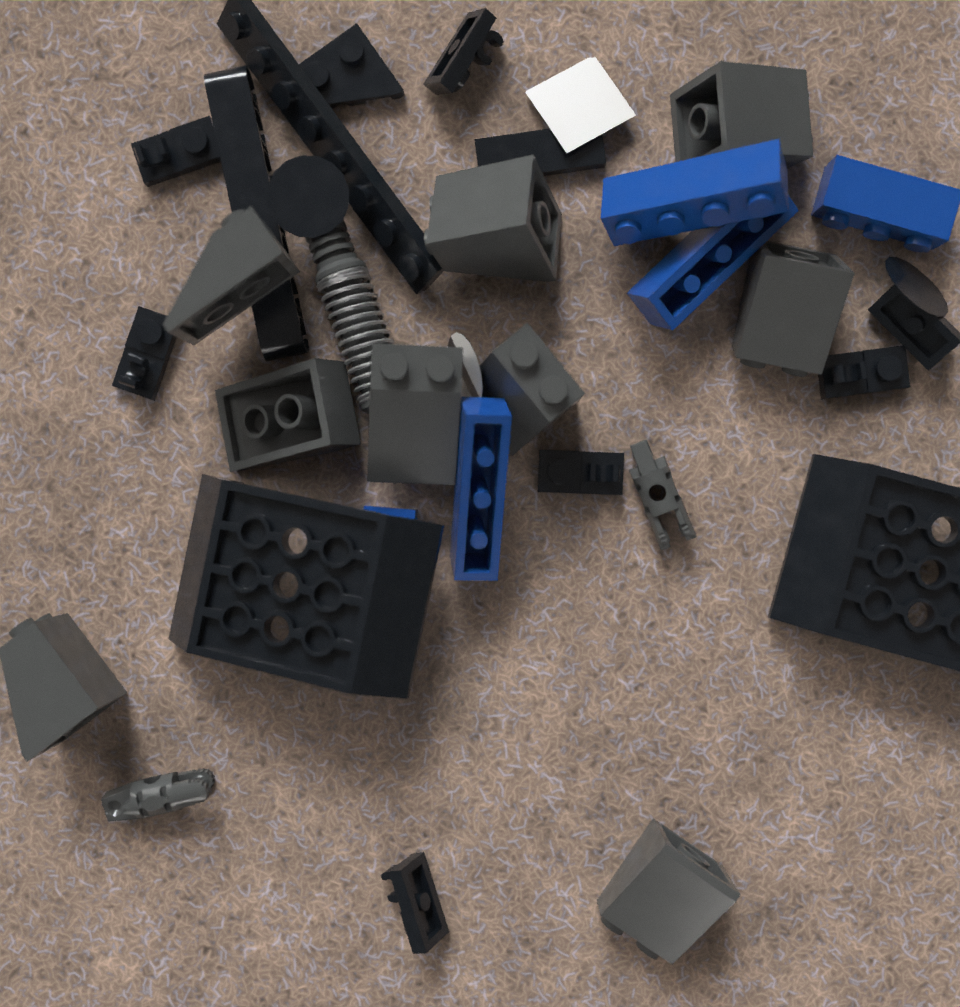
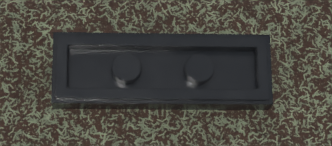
(546, 150)

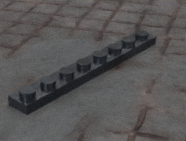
(330, 140)

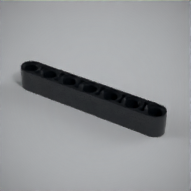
(246, 177)

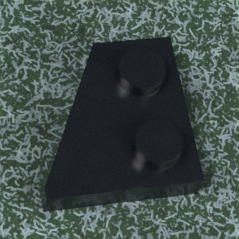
(351, 71)

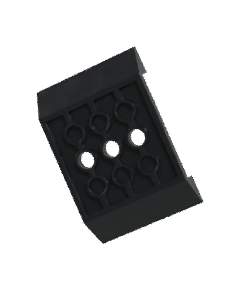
(860, 558)
(356, 597)

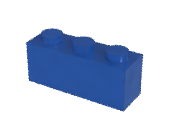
(886, 204)

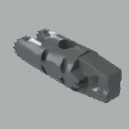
(654, 472)
(157, 795)

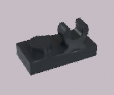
(465, 46)
(177, 151)
(921, 333)
(145, 355)
(864, 372)
(580, 472)
(418, 902)

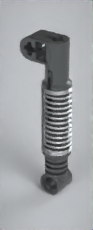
(351, 306)

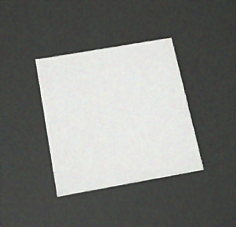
(580, 104)

